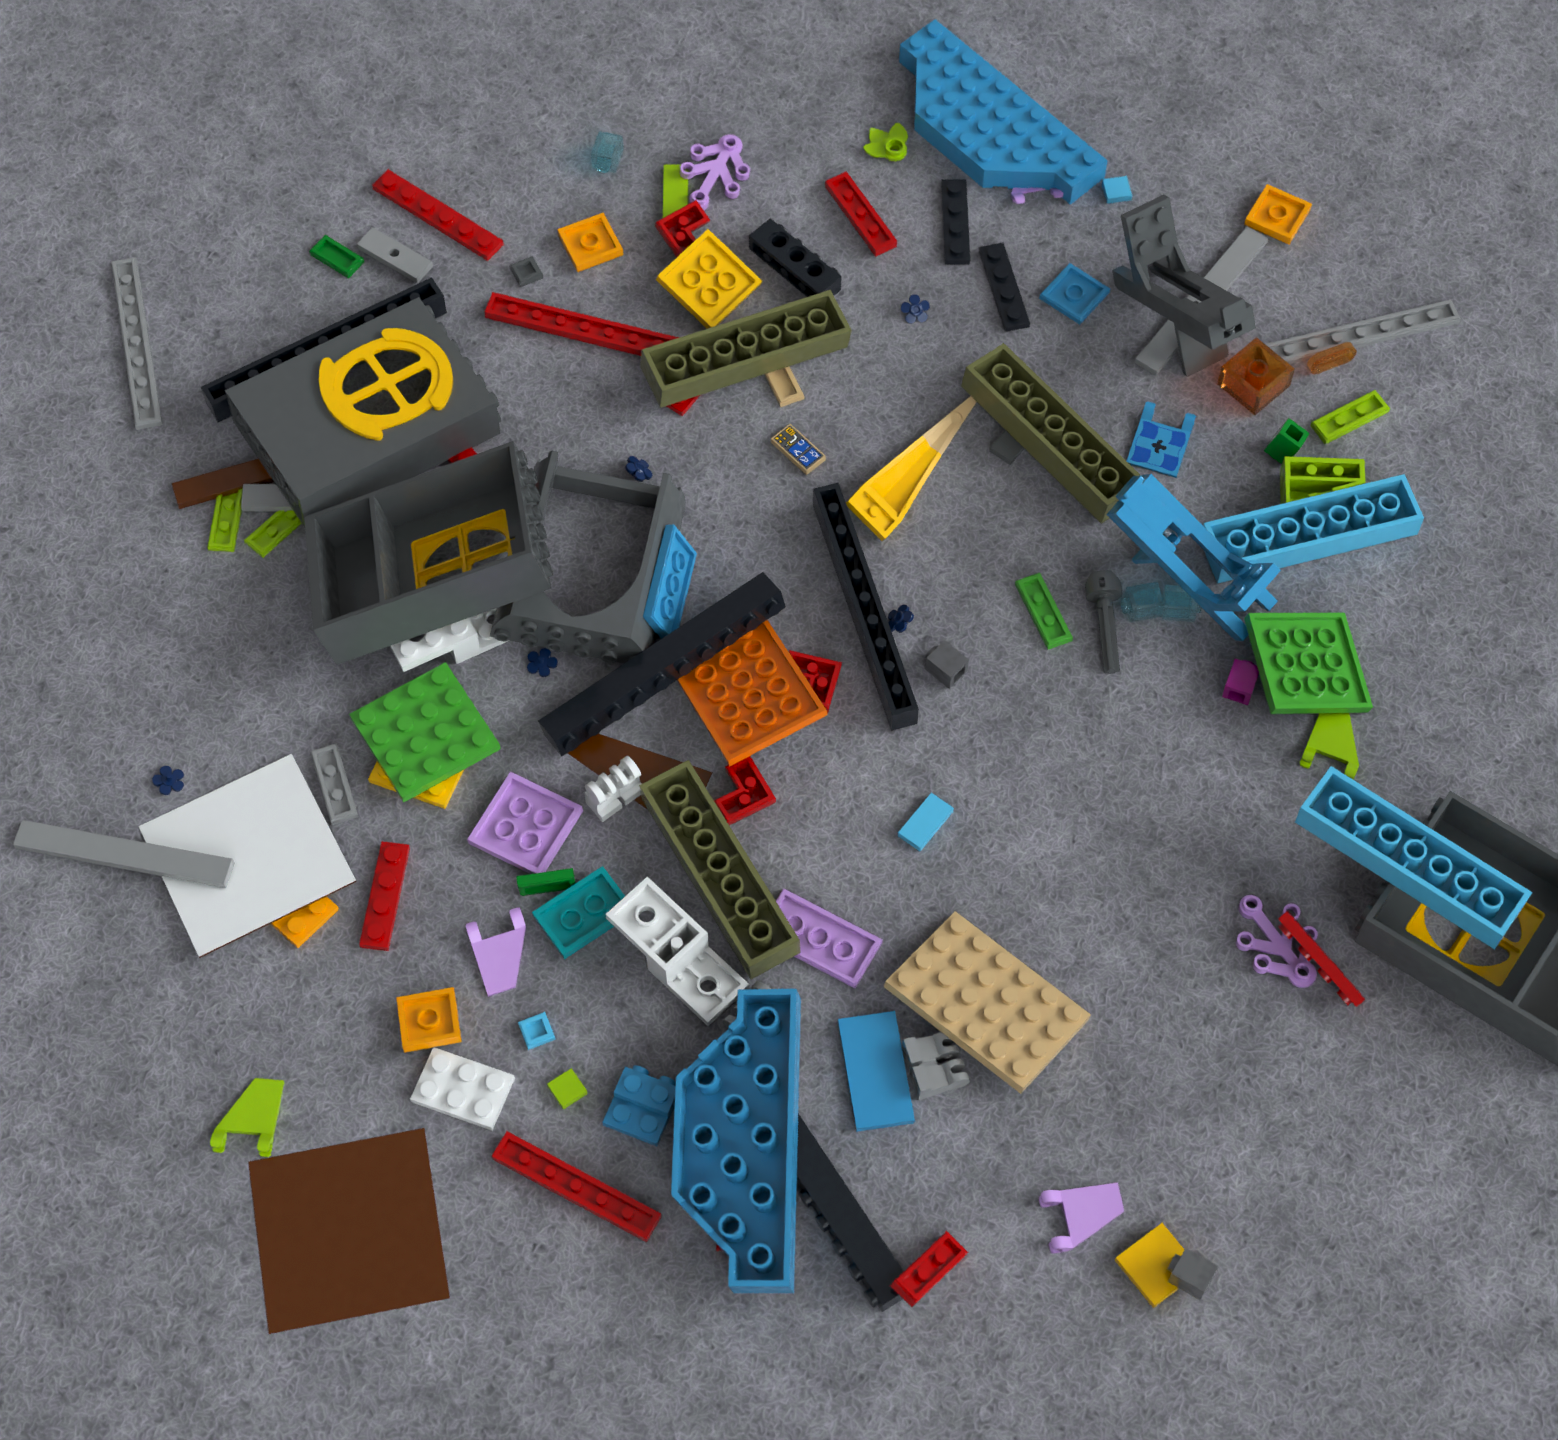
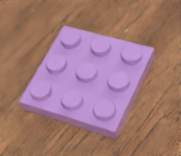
(525, 824)

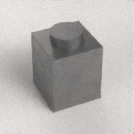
(946, 664)
(1191, 1273)

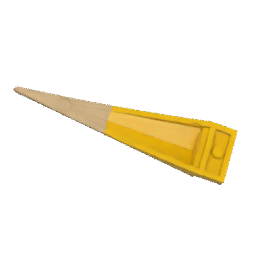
(891, 491)

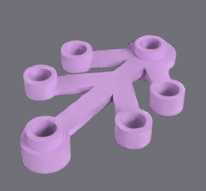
(716, 168)
(1278, 945)

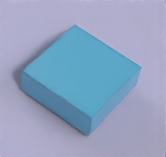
(1116, 189)
(536, 1030)

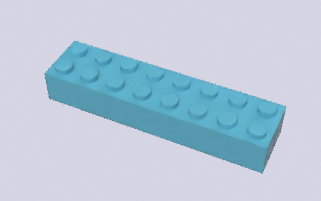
(1320, 525)
(1413, 857)

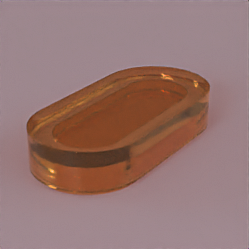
(1331, 358)

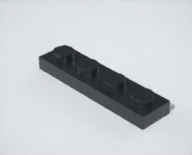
(955, 222)
(1004, 287)

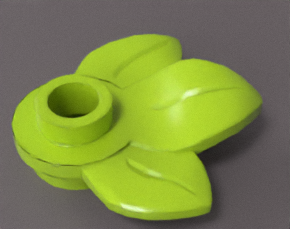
(883, 143)

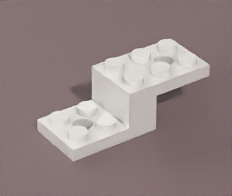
(461, 639)
(677, 951)

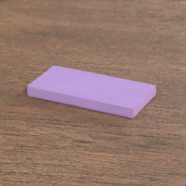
(829, 940)

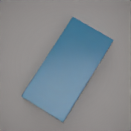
(670, 582)
(876, 1071)

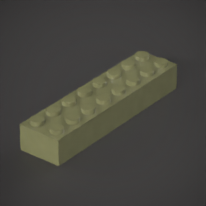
(745, 348)
(1048, 429)
(720, 869)

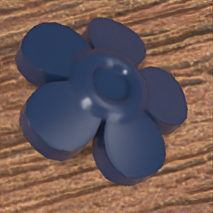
(915, 309)
(638, 469)
(900, 618)
(541, 662)
(168, 779)

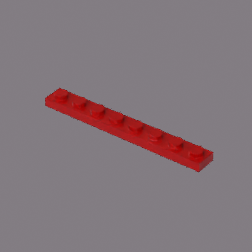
(572, 324)

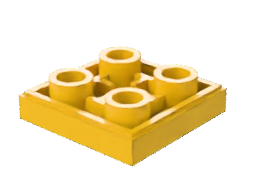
(1148, 1263)

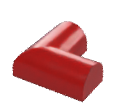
(678, 226)
(820, 674)
(750, 794)

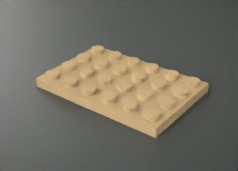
(987, 1001)

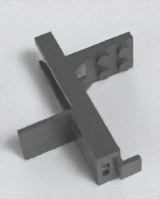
(1199, 327)

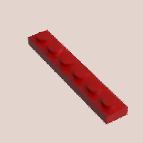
(438, 215)
(576, 1186)

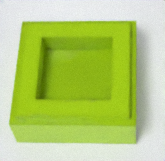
(567, 1088)

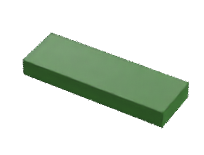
(1043, 611)

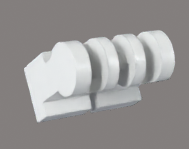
(621, 783)

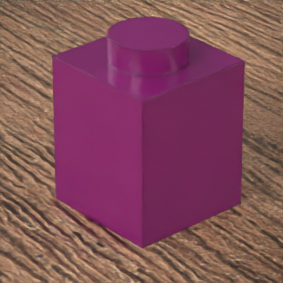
(1241, 681)

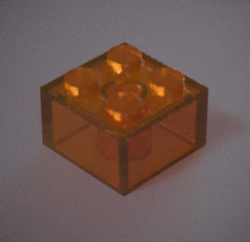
(1255, 376)

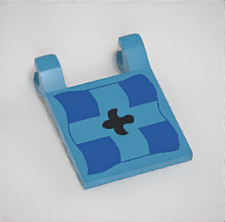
(1159, 445)

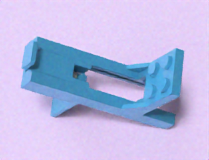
(1159, 521)

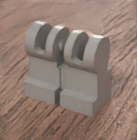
(922, 1058)

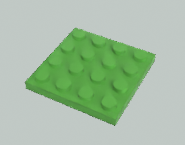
(1308, 663)
(424, 732)

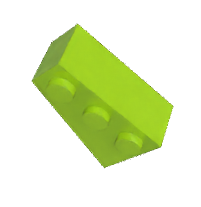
(1316, 476)

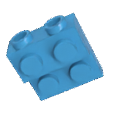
(641, 1105)

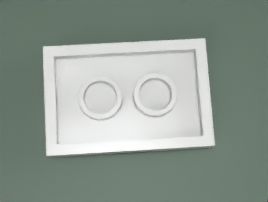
(462, 1088)

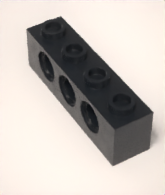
(793, 260)

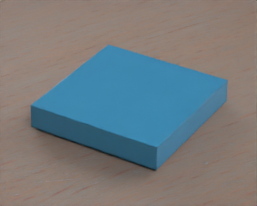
(1074, 293)

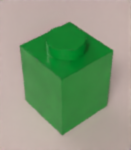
(1286, 441)

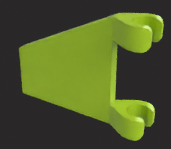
(1335, 739)
(252, 1114)

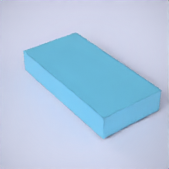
(925, 822)

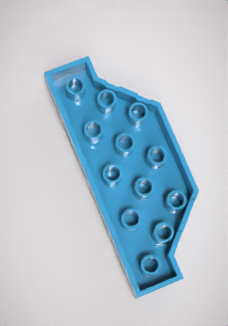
(991, 123)
(741, 1140)

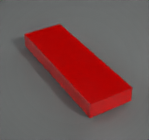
(929, 1269)

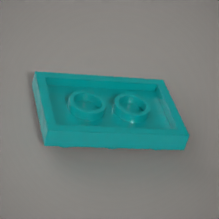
(579, 912)

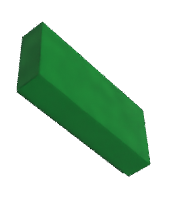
(336, 256)
(546, 882)

